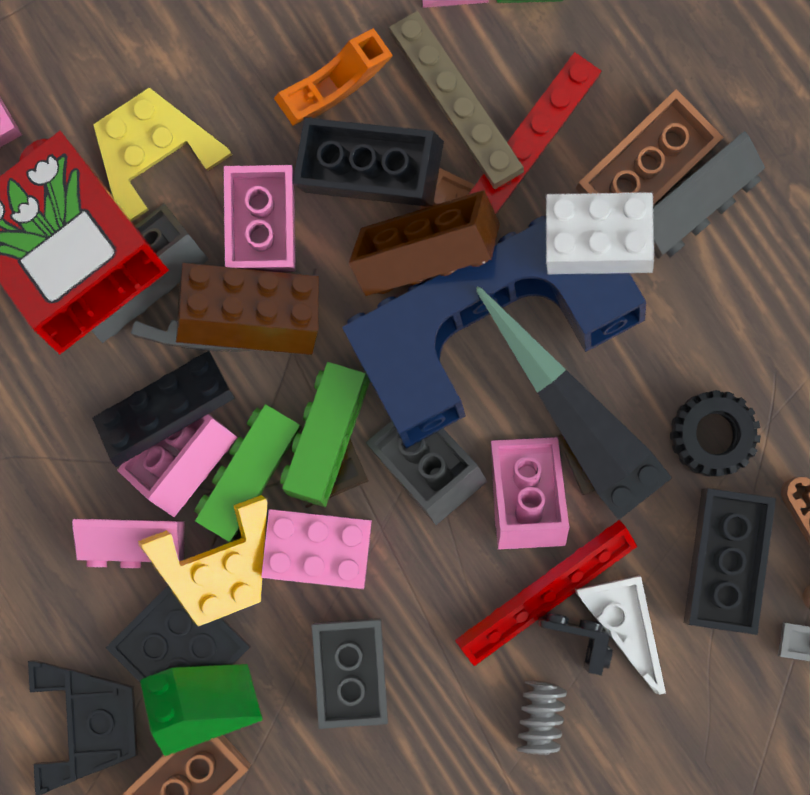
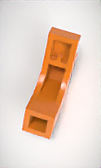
(336, 80)

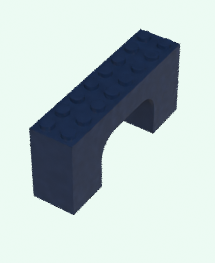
(405, 334)

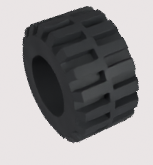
(743, 428)

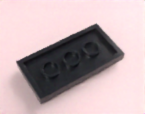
(162, 408)

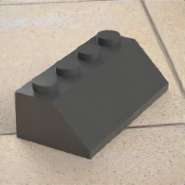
(704, 193)
(174, 248)

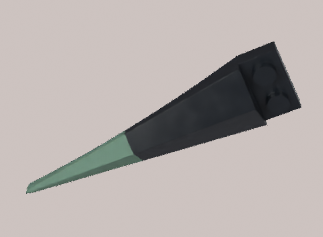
(608, 452)

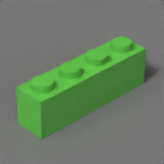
(325, 434)
(249, 470)

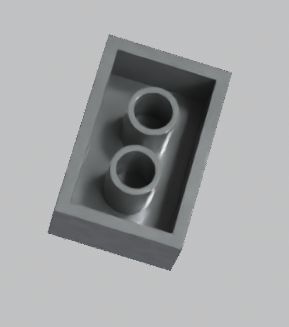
(349, 673)

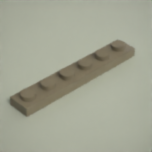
(456, 100)

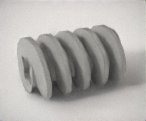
(542, 718)

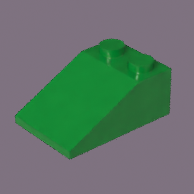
(198, 704)

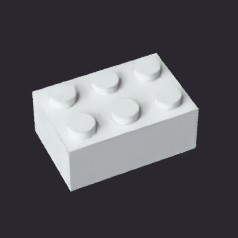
(600, 233)

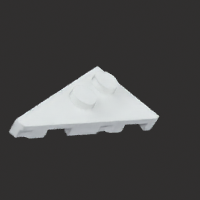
(625, 616)

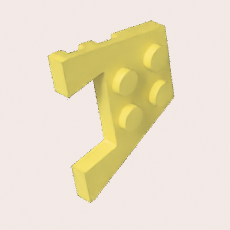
(142, 136)

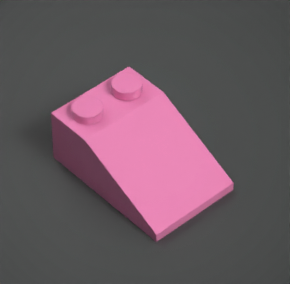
(529, 493)

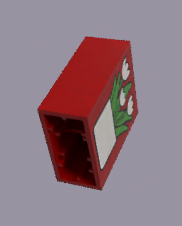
(67, 244)

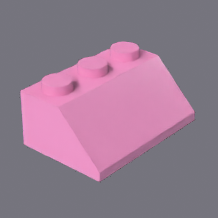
(178, 464)
(118, 540)

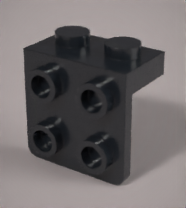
(598, 652)

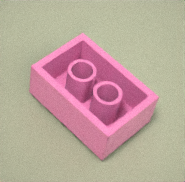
(259, 217)
(316, 549)

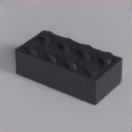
(368, 162)
(729, 561)

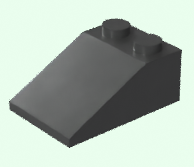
(430, 471)

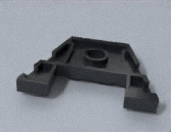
(98, 723)

